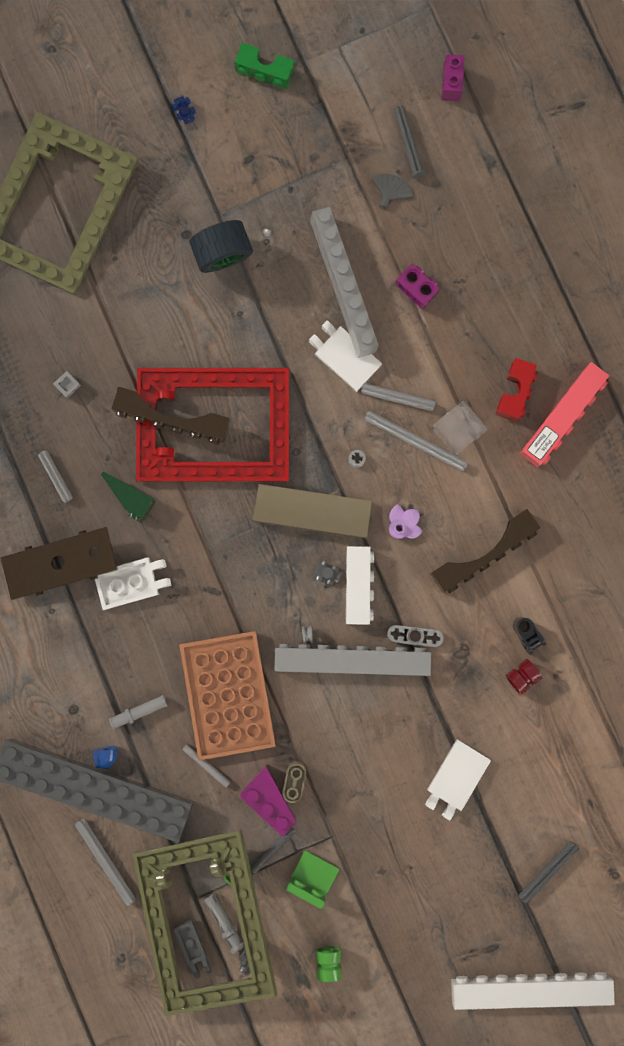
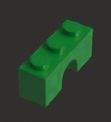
(277, 73)

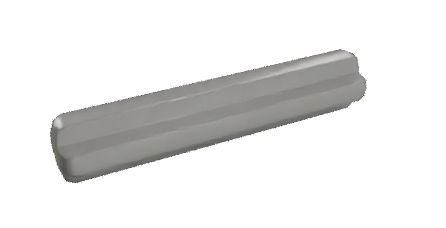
(55, 476)

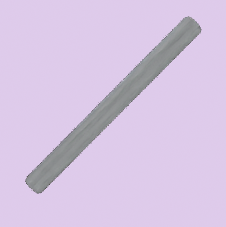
(416, 441)

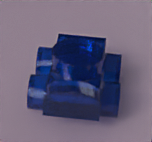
(185, 113)

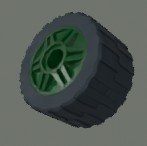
(221, 246)

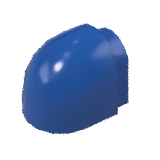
(105, 757)

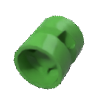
(328, 967)

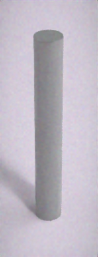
(207, 766)

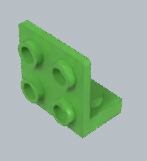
(312, 879)

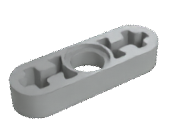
(429, 633)

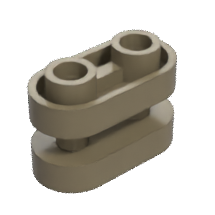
(294, 782)

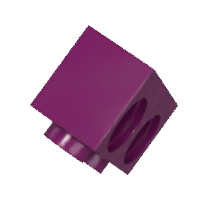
(453, 77)
(413, 289)

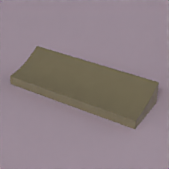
(312, 511)

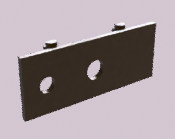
(33, 570)

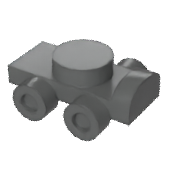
(331, 574)

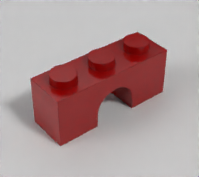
(522, 374)

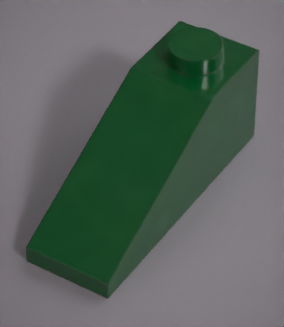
(132, 500)

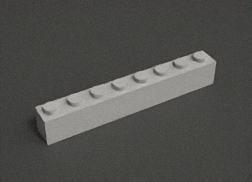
(344, 282)
(352, 661)

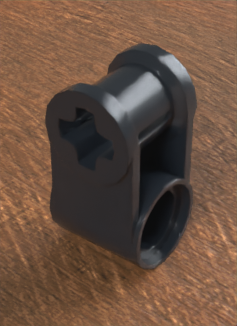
(531, 637)

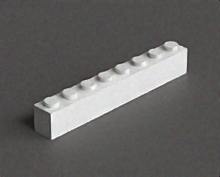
(532, 991)

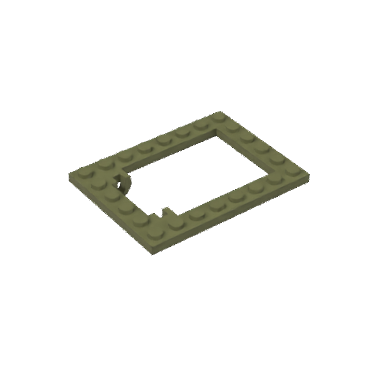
(115, 174)
(151, 871)

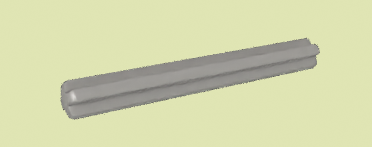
(105, 862)

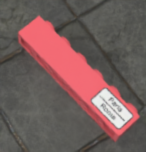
(564, 414)

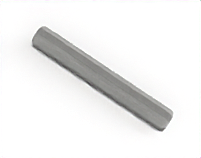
(398, 397)

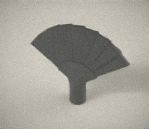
(391, 188)

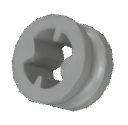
(352, 462)
(307, 634)

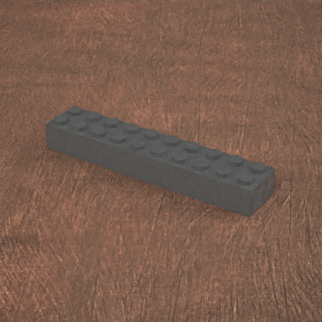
(94, 790)

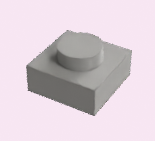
(66, 384)

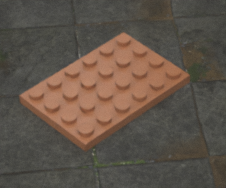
(227, 695)

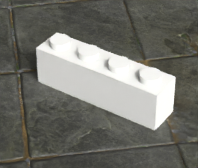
(358, 585)

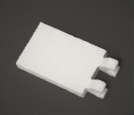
(341, 357)
(130, 583)
(457, 778)

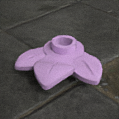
(406, 520)

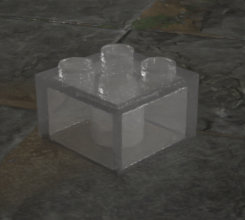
(459, 428)

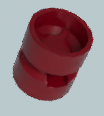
(524, 676)

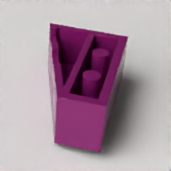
(268, 801)

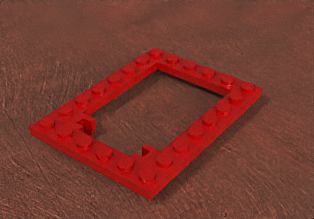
(160, 384)

